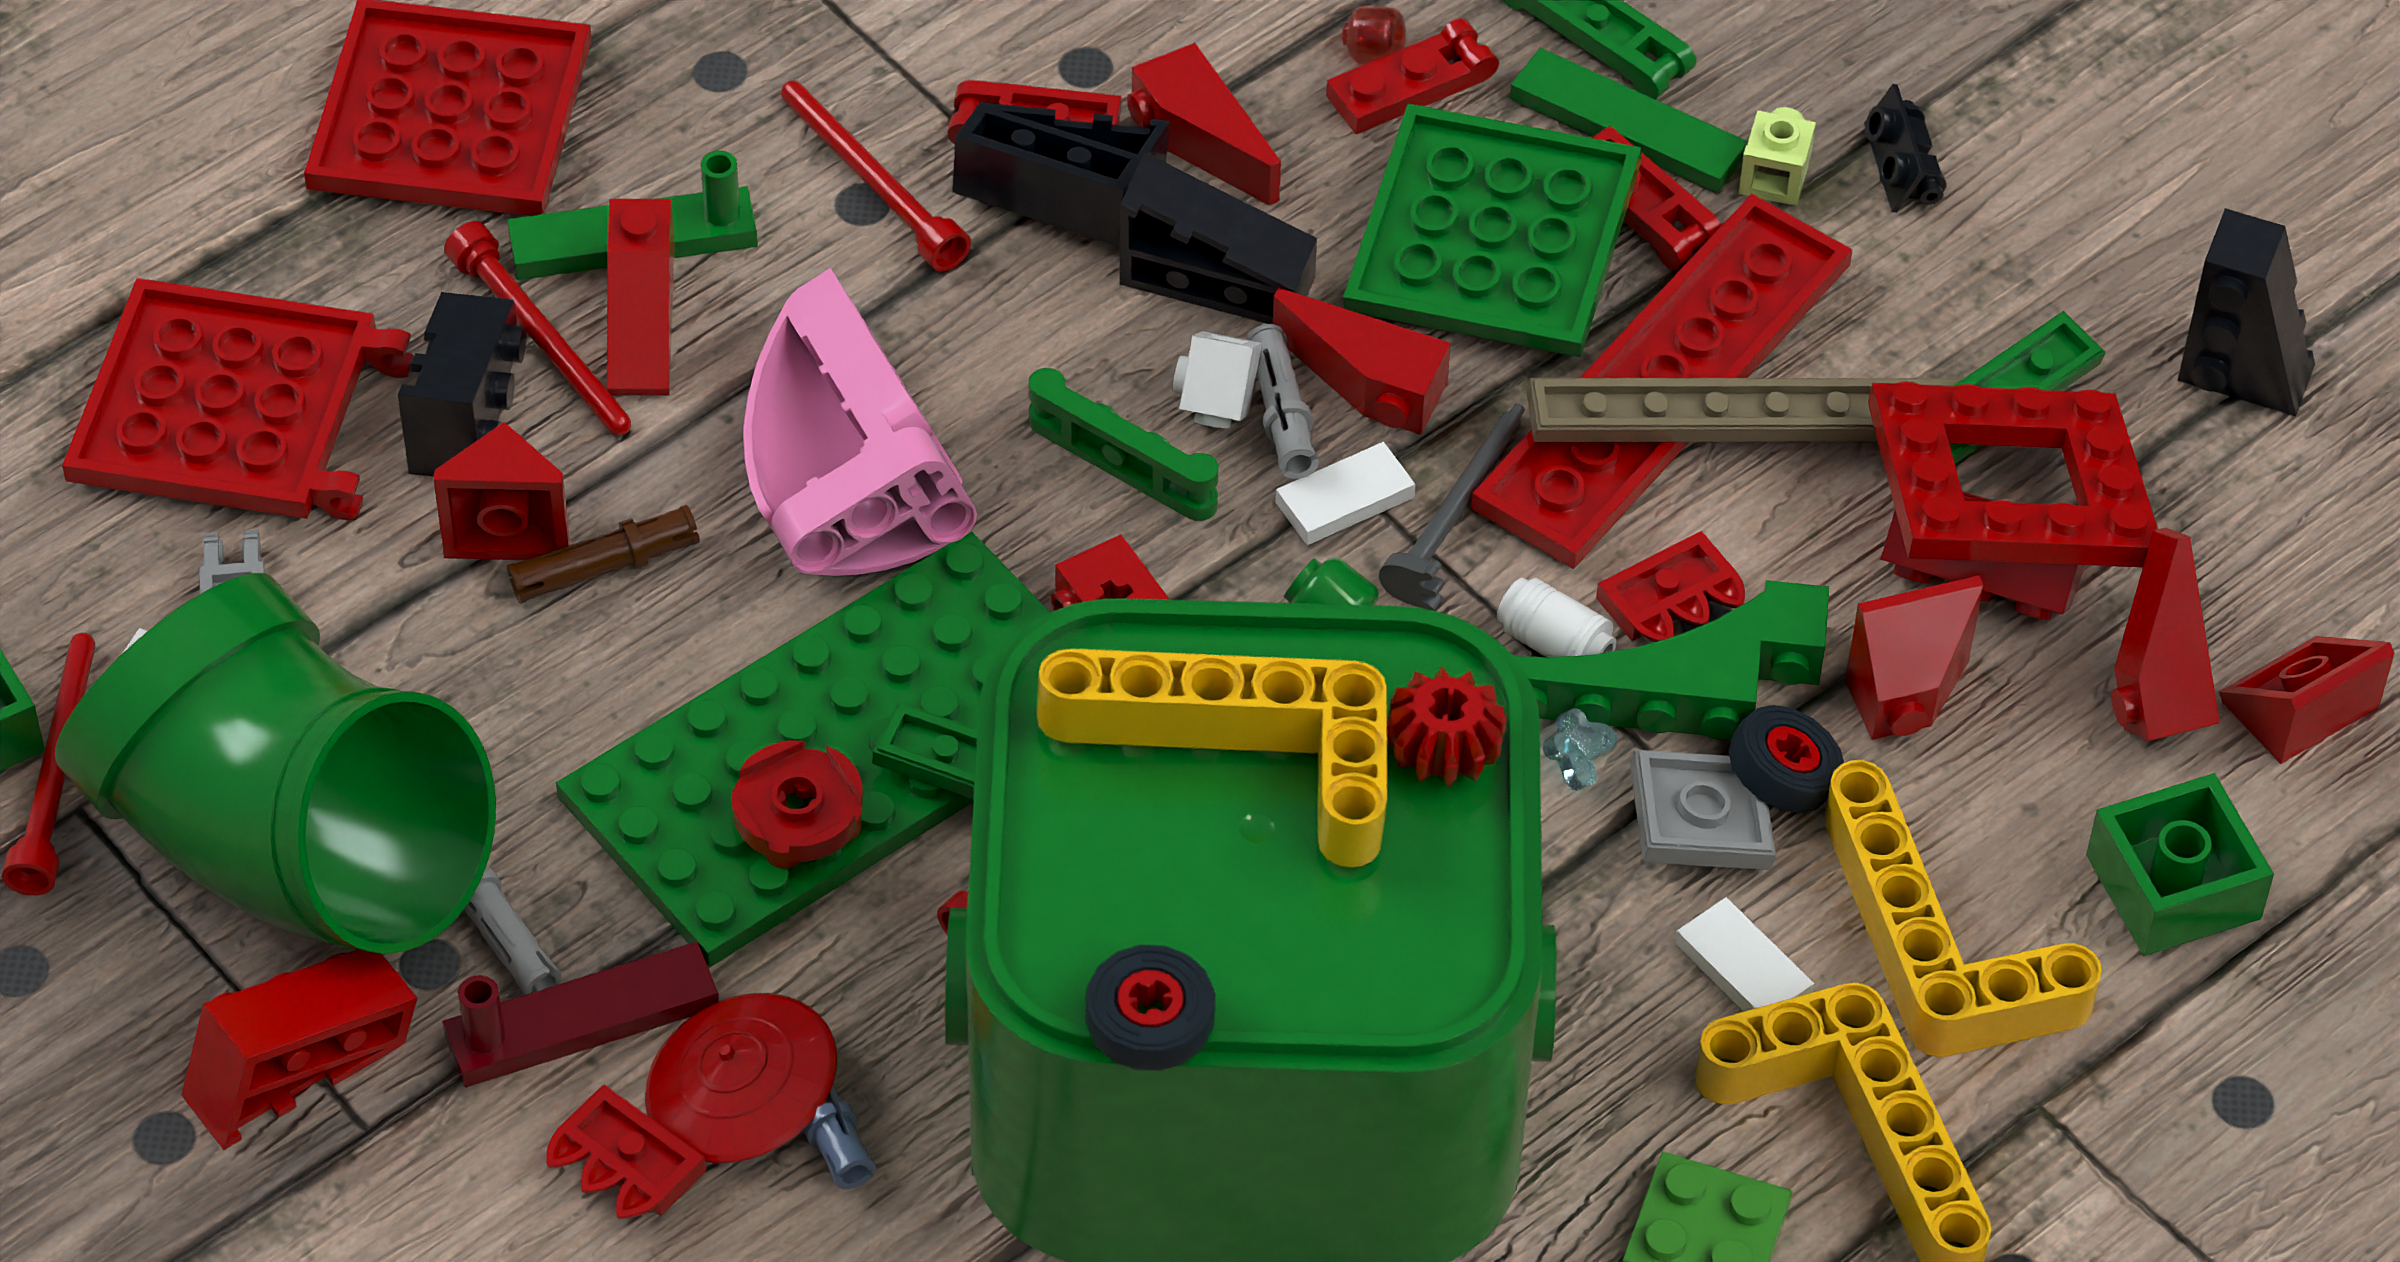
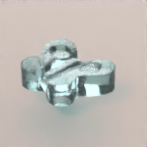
(1577, 745)

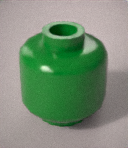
(1331, 584)

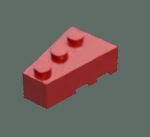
(290, 1033)

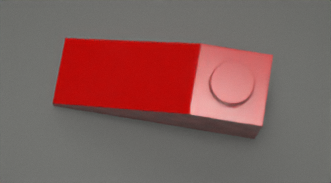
(1204, 121)
(639, 296)
(1367, 361)
(2164, 652)

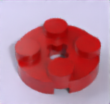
(797, 834)

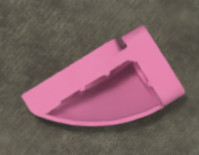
(842, 447)

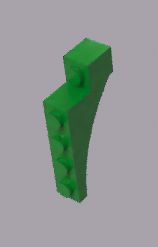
(1697, 679)

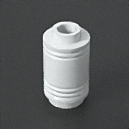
(1553, 621)

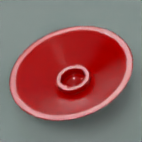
(742, 1076)

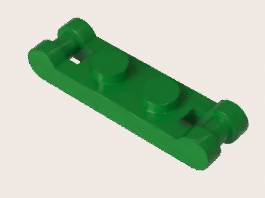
(1618, 38)
(1122, 448)

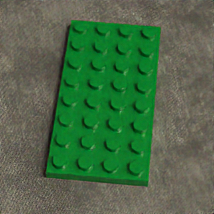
(667, 790)

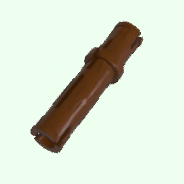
(611, 551)

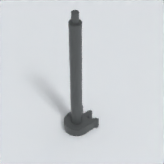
(1412, 574)

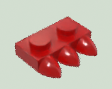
(1671, 587)
(626, 1151)

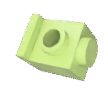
(1779, 142)

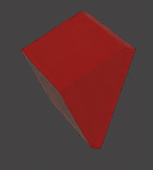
(500, 500)
(2310, 692)

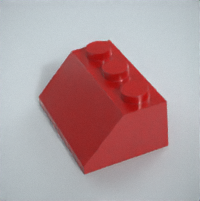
(2034, 586)

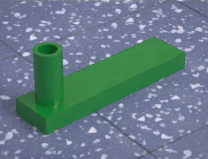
(578, 239)

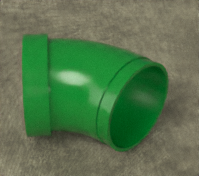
(286, 774)

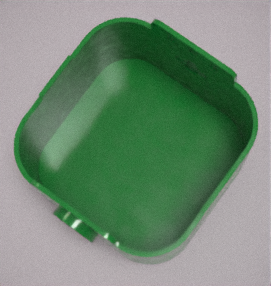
(1362, 1013)

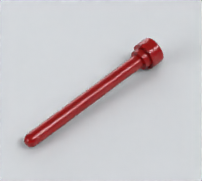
(939, 240)
(476, 253)
(32, 862)

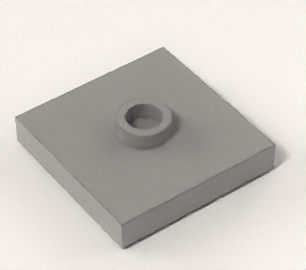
(1698, 812)

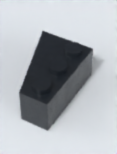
(1208, 245)
(2247, 319)

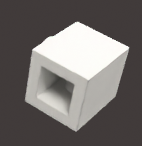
(1217, 378)

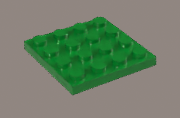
(1493, 229)

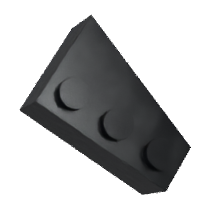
(1053, 167)
(460, 378)

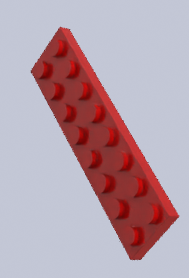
(1706, 323)

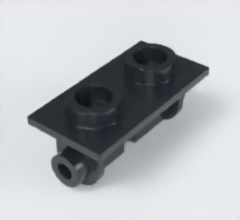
(1901, 151)

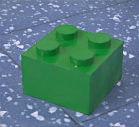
(2179, 864)

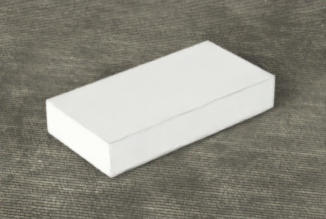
(1345, 493)
(1741, 958)

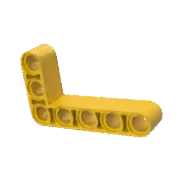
(1238, 705)
(1920, 931)
(1877, 1108)

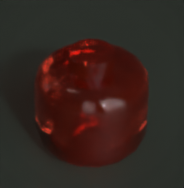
(1374, 33)

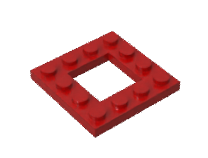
(1914, 436)

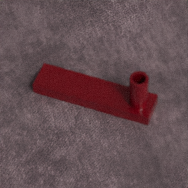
(573, 1016)

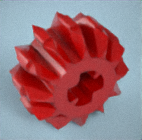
(1445, 726)

